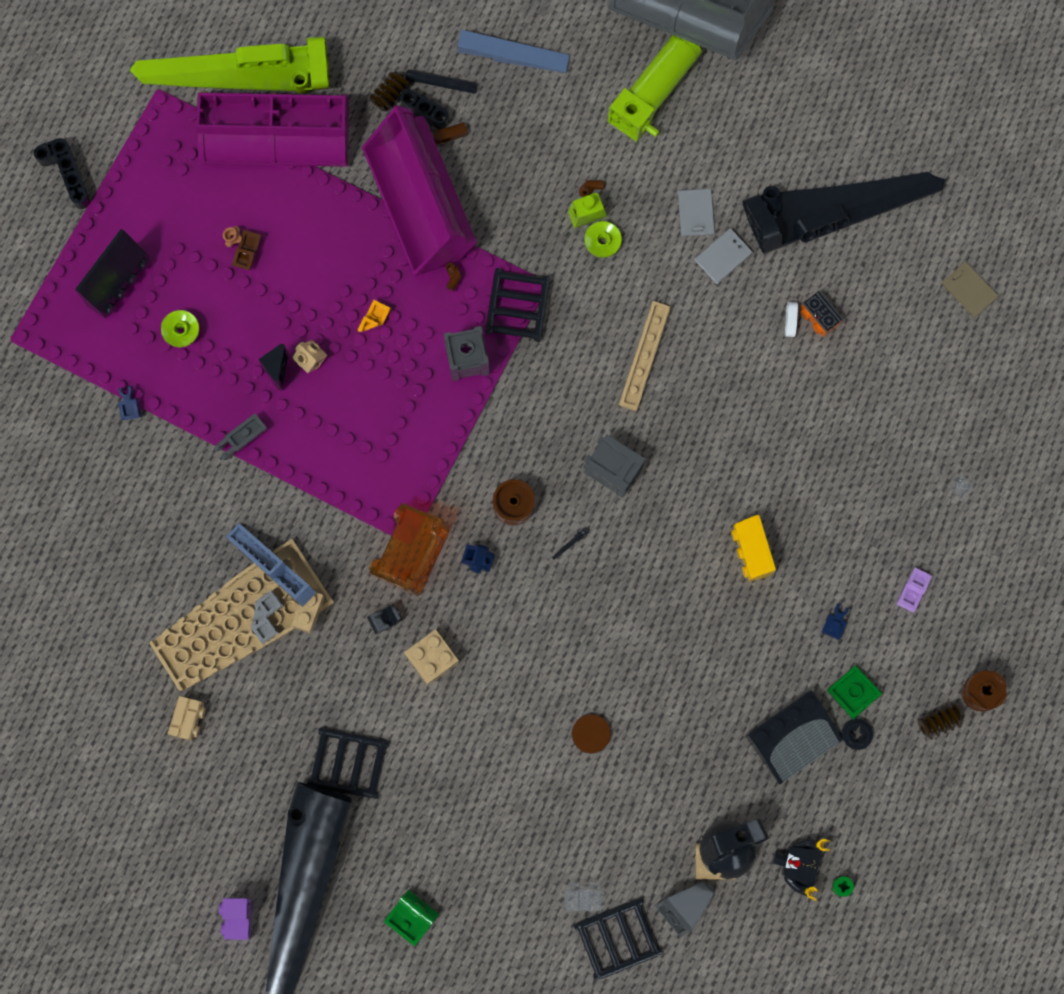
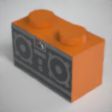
(821, 314)

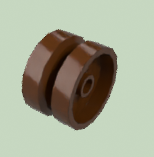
(524, 499)

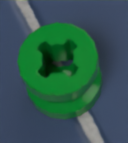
(838, 886)

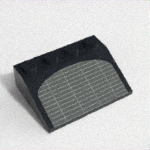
(794, 737)

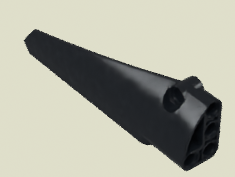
(812, 213)
(305, 871)

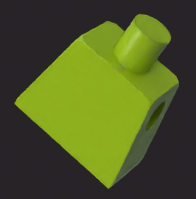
(587, 210)

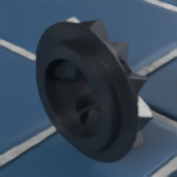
(865, 730)

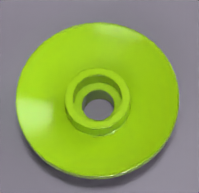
(605, 231)
(175, 321)

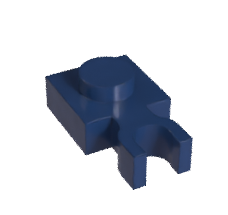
(129, 407)
(834, 624)

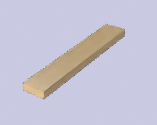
(644, 356)

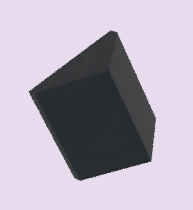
(275, 364)

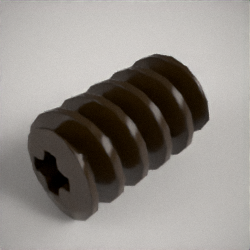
(388, 89)
(940, 721)

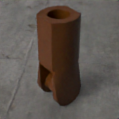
(450, 133)

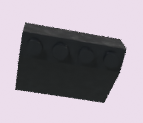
(112, 274)

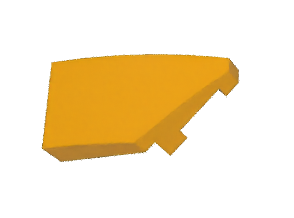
(375, 316)

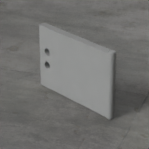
(696, 212)
(723, 256)

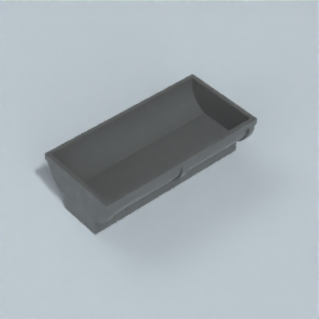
(712, 24)

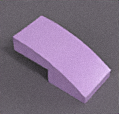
(914, 590)

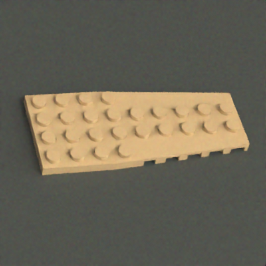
(220, 627)

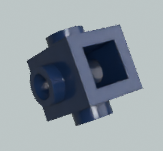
(478, 558)

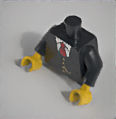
(801, 865)

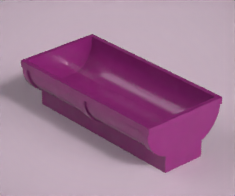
(272, 129)
(418, 191)

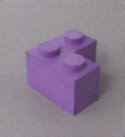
(237, 918)

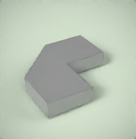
(261, 624)

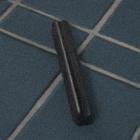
(441, 81)

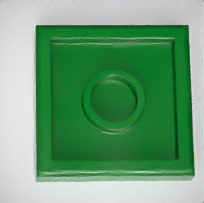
(854, 692)

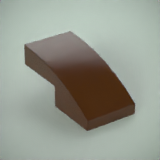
(247, 250)

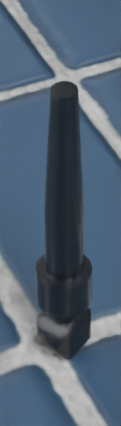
(577, 537)

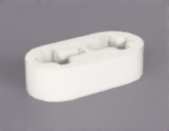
(791, 319)

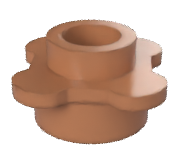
(228, 233)

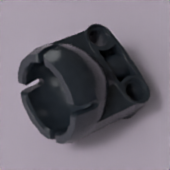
(725, 854)

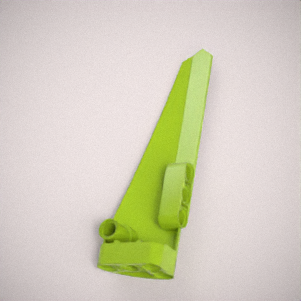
(250, 68)

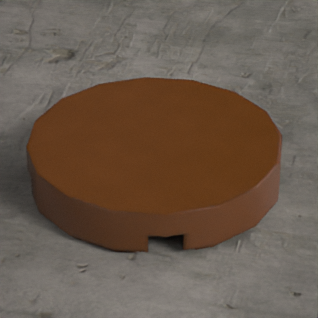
(591, 734)

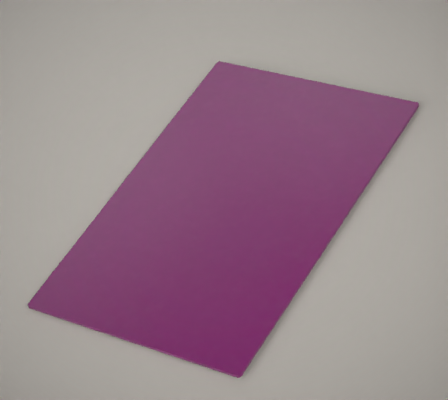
(380, 409)

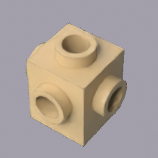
(309, 356)

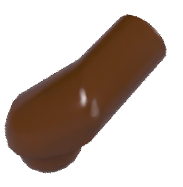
(589, 185)
(454, 274)

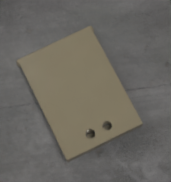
(970, 289)

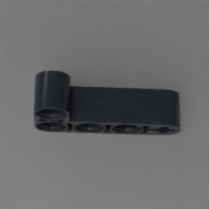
(68, 174)

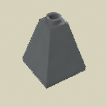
(686, 907)

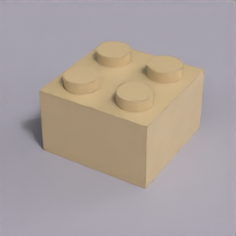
(431, 657)

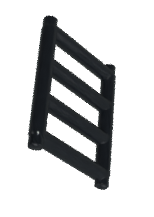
(538, 317)
(343, 738)
(600, 921)

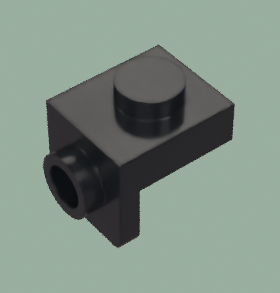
(384, 619)

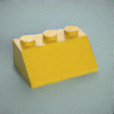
(753, 548)

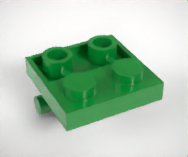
(411, 918)

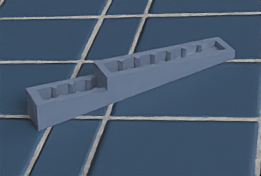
(511, 52)
(271, 564)

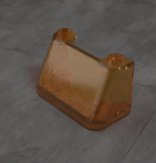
(411, 550)

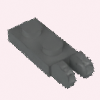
(241, 436)

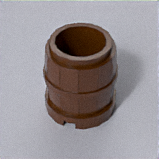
(973, 694)

